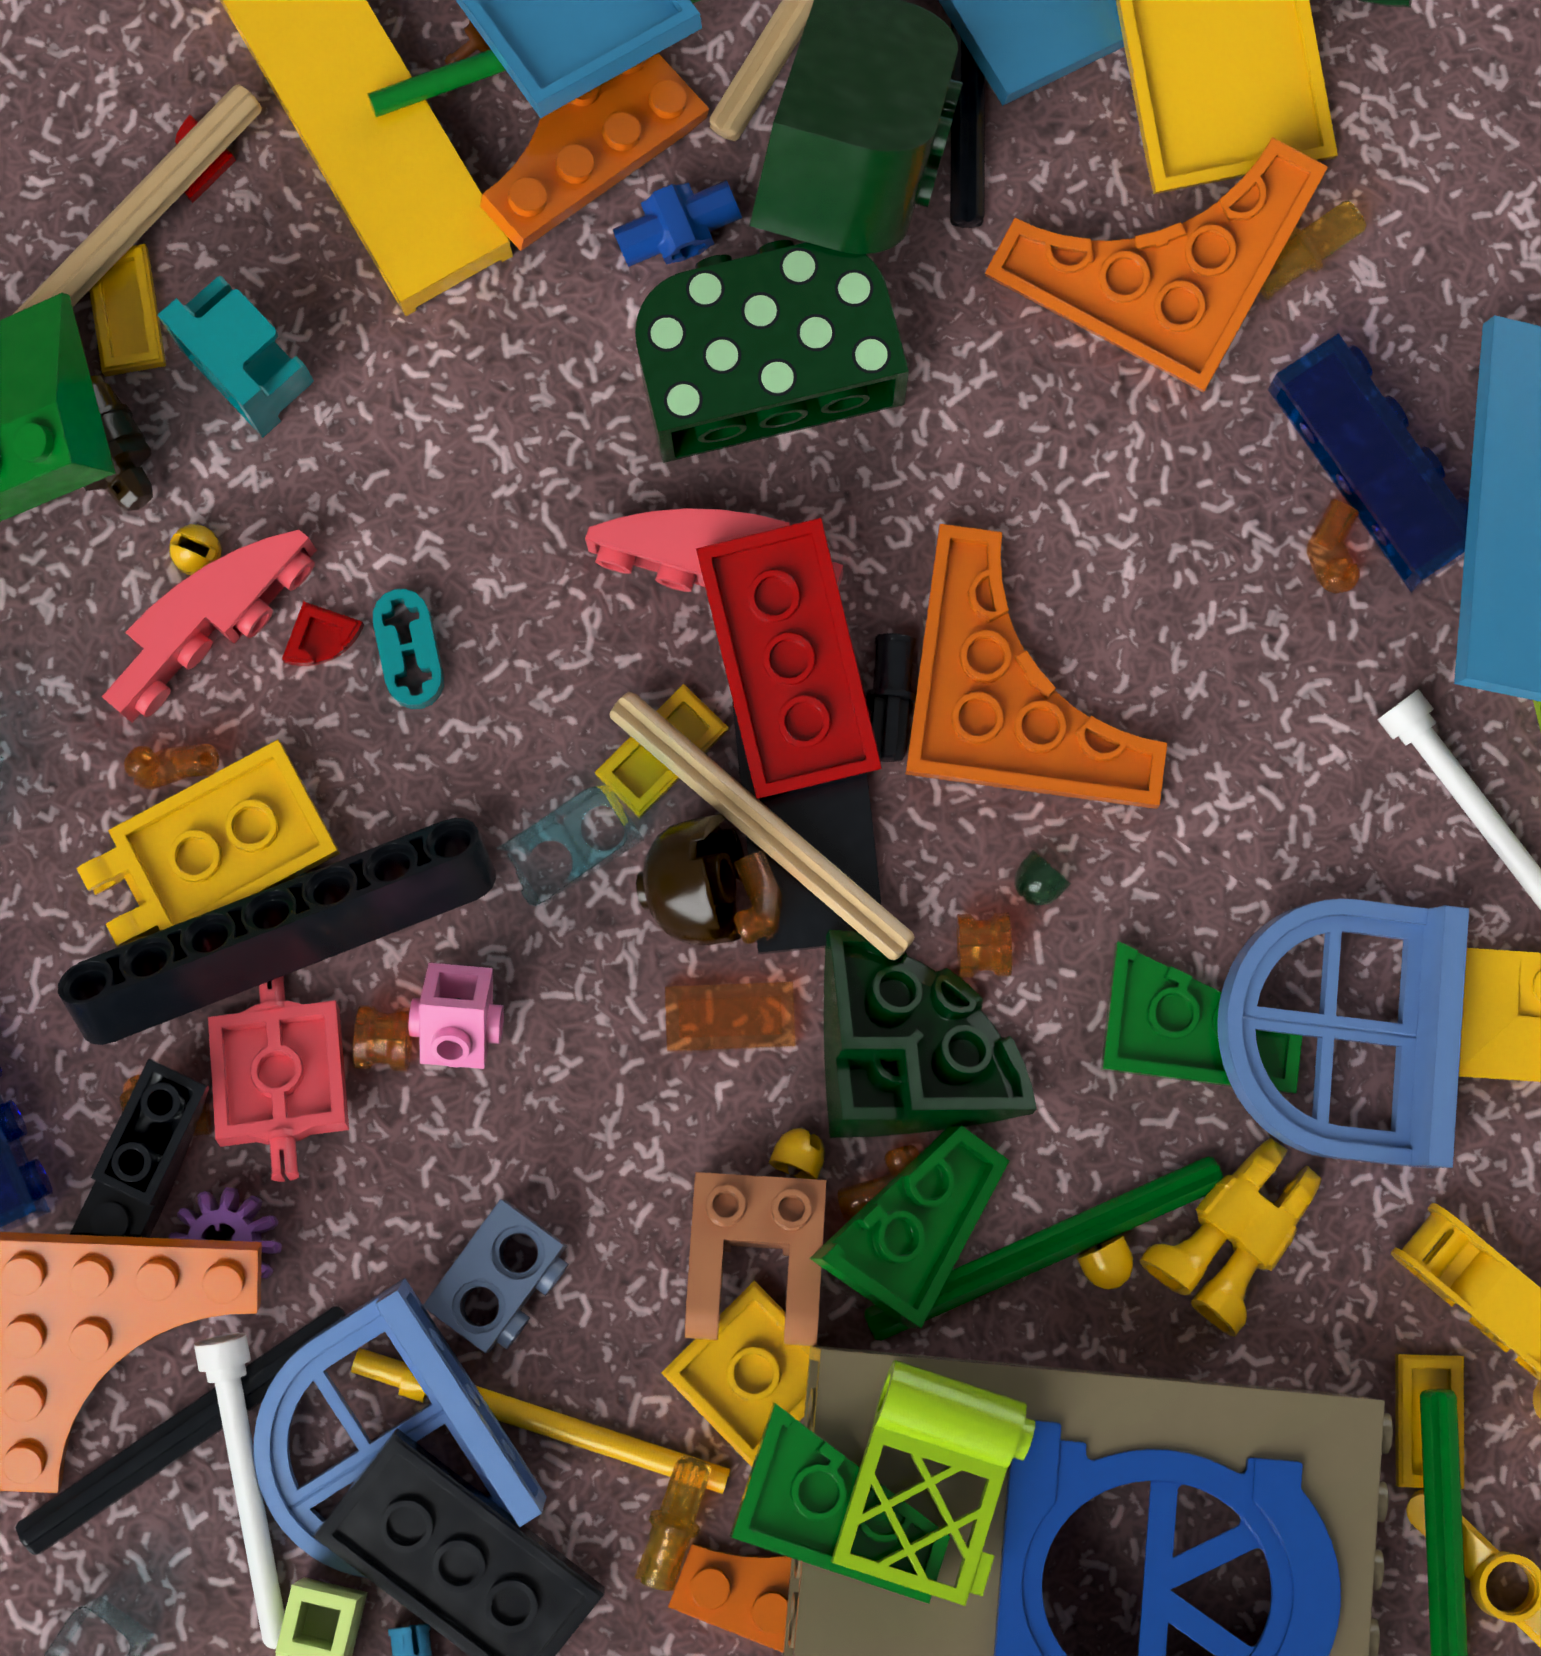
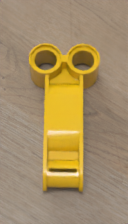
(1482, 1282)

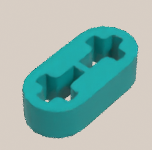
(422, 645)

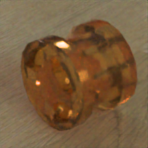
(984, 945)
(382, 1039)

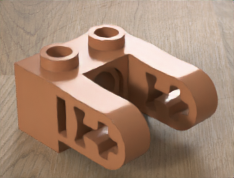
(758, 1215)

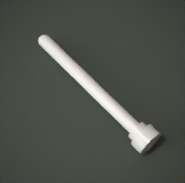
(1413, 725)
(224, 1364)

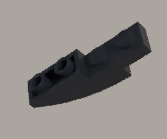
(143, 1155)

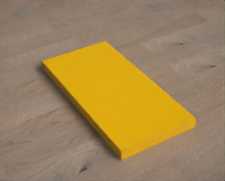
(1221, 83)

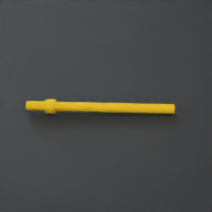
(542, 1421)

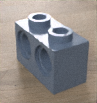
(484, 1266)

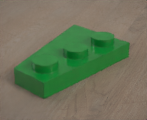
(1168, 1027)
(916, 1226)
(800, 1501)

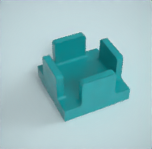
(237, 352)

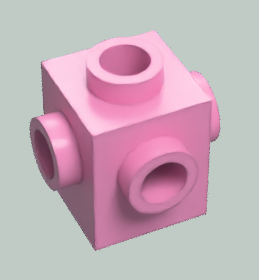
(454, 1029)

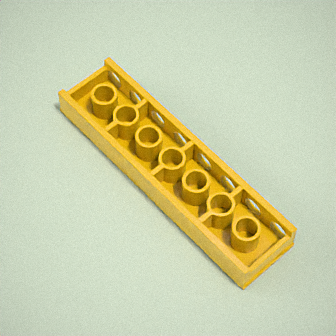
(387, 172)

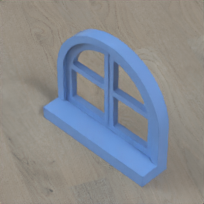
(1424, 1037)
(444, 1381)

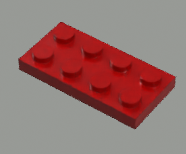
(789, 658)

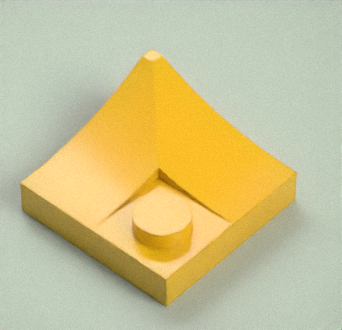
(1501, 1015)

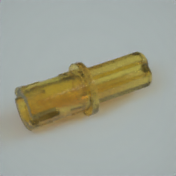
(1313, 244)
(673, 1524)

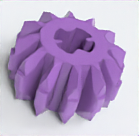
(227, 1214)

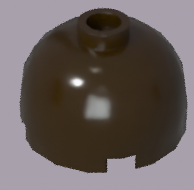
(688, 875)

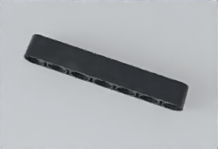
(277, 931)

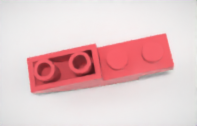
(668, 541)
(222, 596)

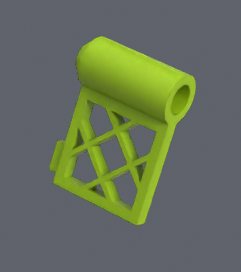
(951, 1426)

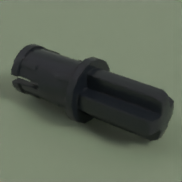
(891, 694)

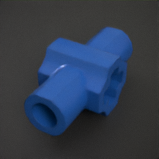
(677, 223)

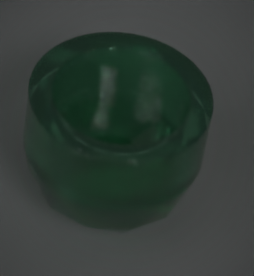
(1039, 881)

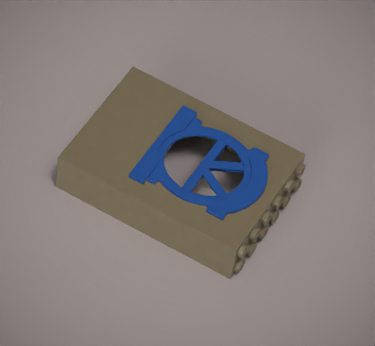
(1282, 1458)

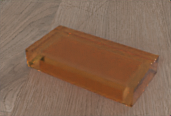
(730, 1016)

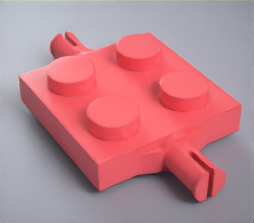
(278, 1075)

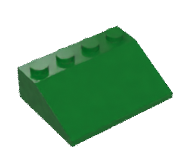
(47, 409)

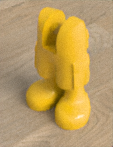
(1247, 1220)

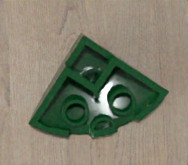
(911, 1047)

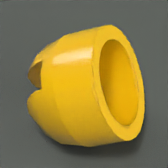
(189, 560)
(800, 1151)
(1109, 1265)

